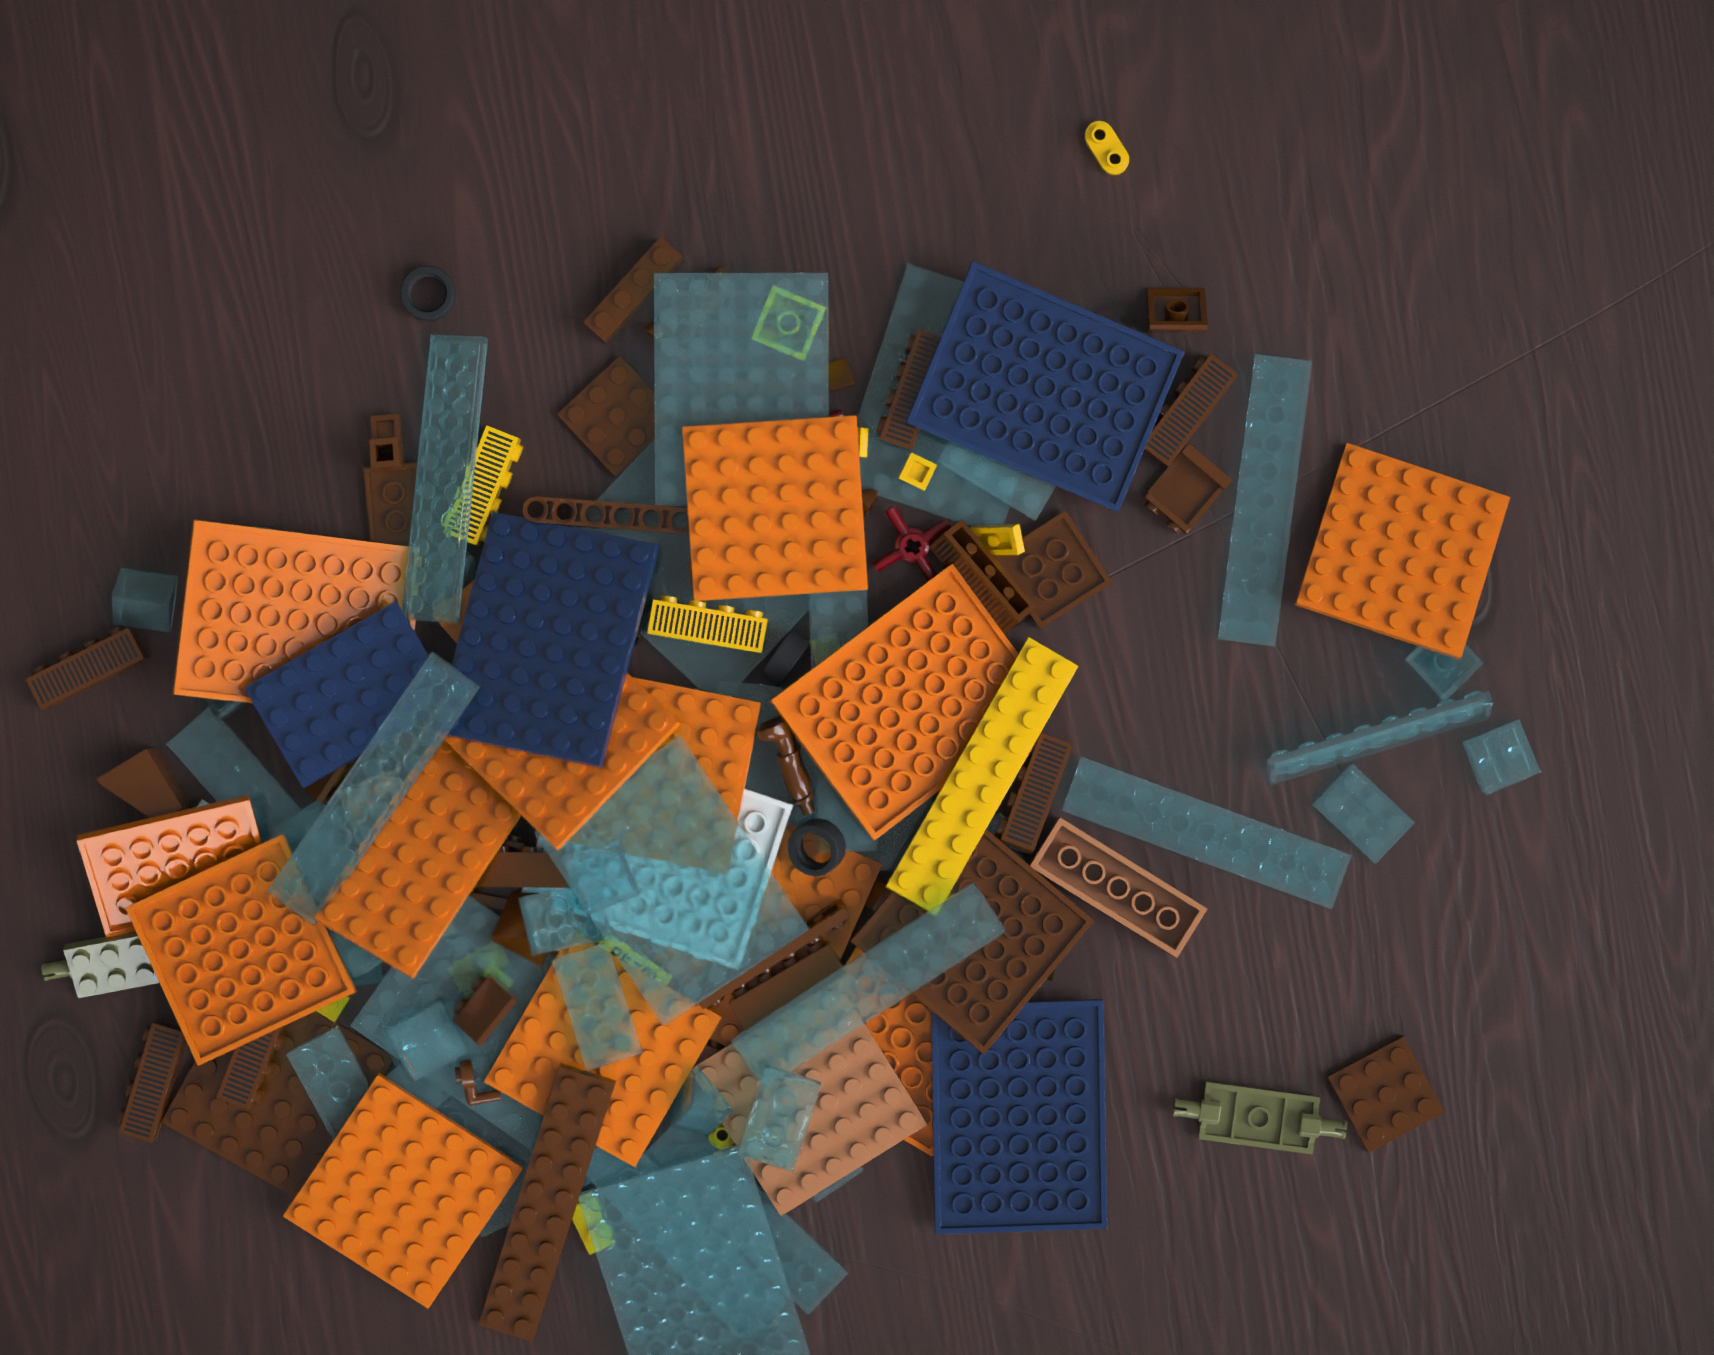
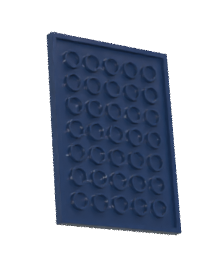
(1044, 386)
(550, 637)
(1022, 1123)

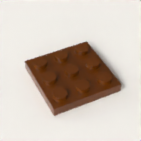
(613, 416)
(1055, 569)
(1385, 1094)

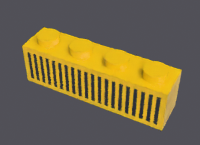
(491, 474)
(708, 626)

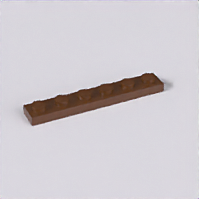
(829, 918)

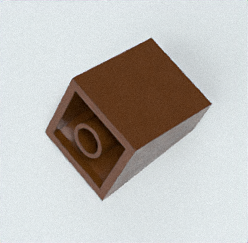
(146, 784)

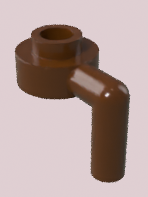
(465, 1076)

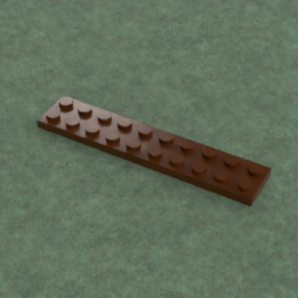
(547, 1202)

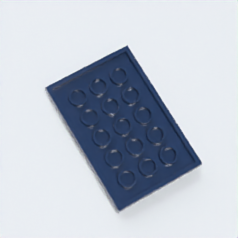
(338, 693)

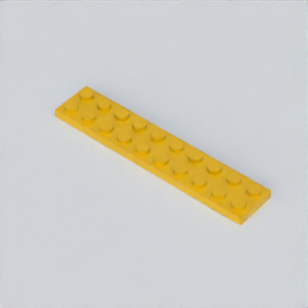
(982, 776)

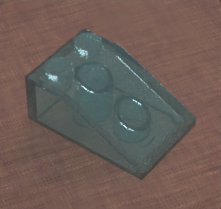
(779, 1118)

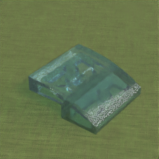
(1501, 757)
(426, 1041)

